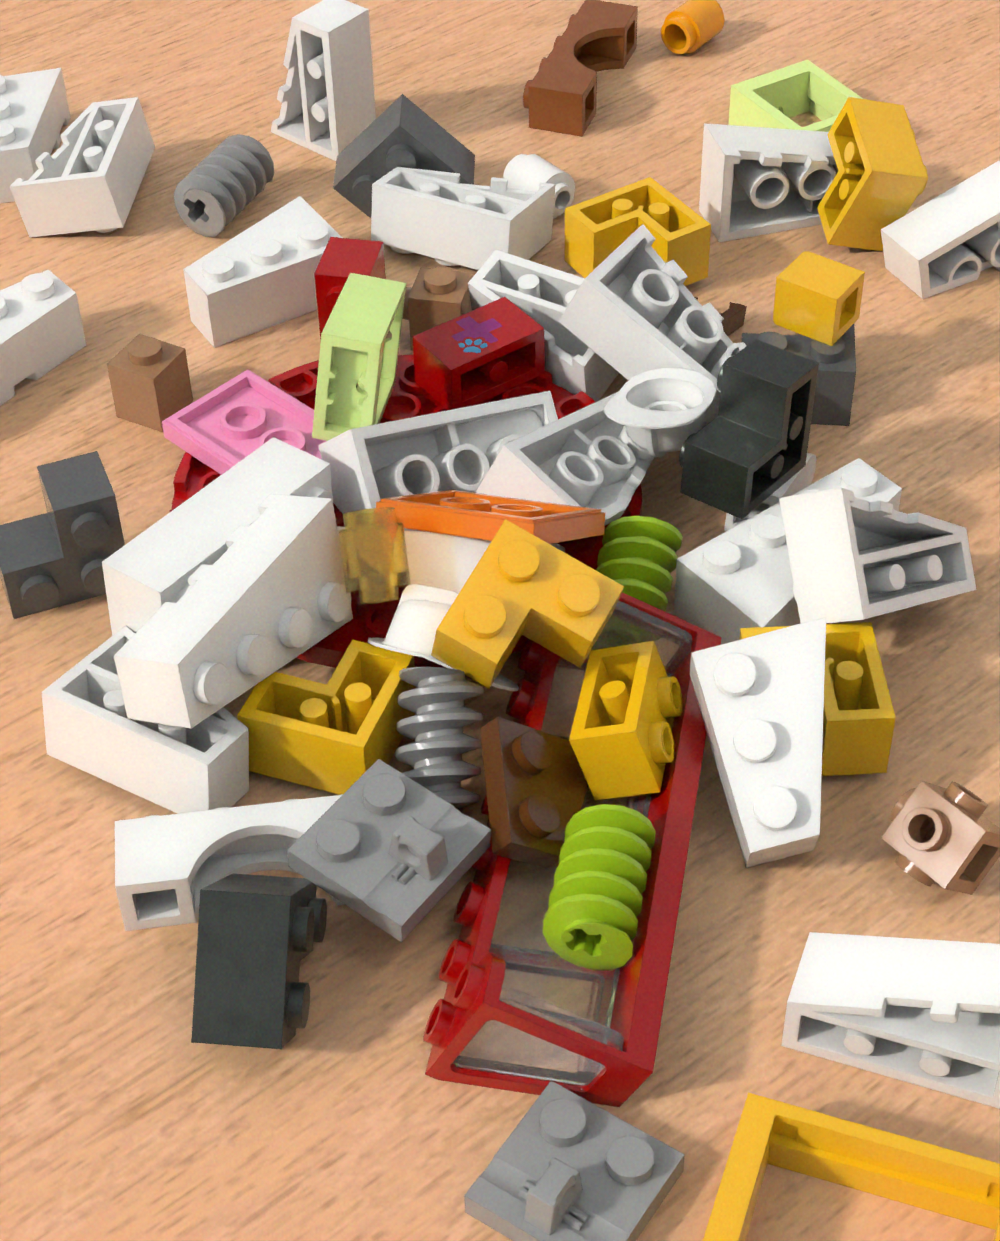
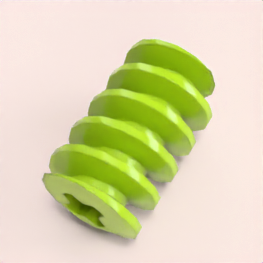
(641, 557)
(599, 886)

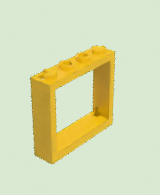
(851, 1157)

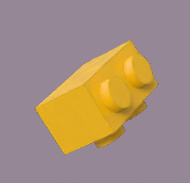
(625, 721)

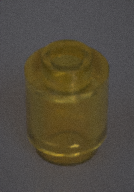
(374, 555)

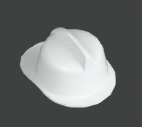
(662, 408)
(416, 623)

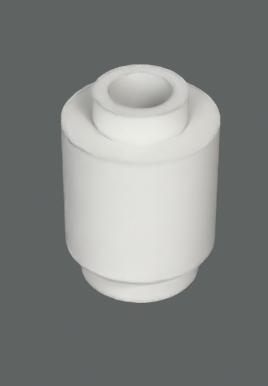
(527, 171)

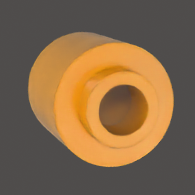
(692, 25)

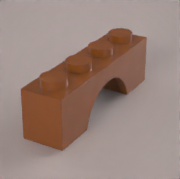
(565, 87)

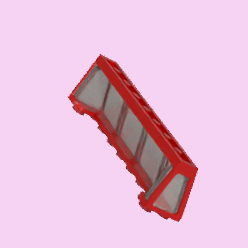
(512, 1003)

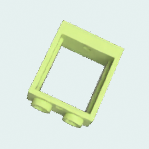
(785, 93)
(356, 357)

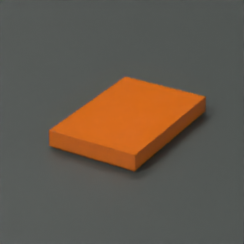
(483, 514)

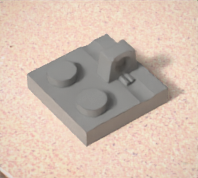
(389, 849)
(573, 1175)

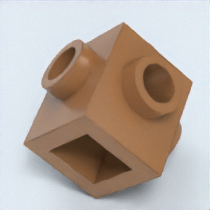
(943, 836)

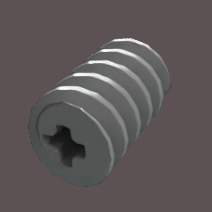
(223, 184)
(439, 731)

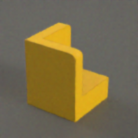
(818, 297)

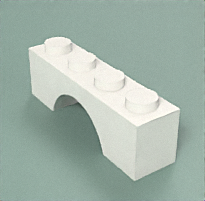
(174, 856)

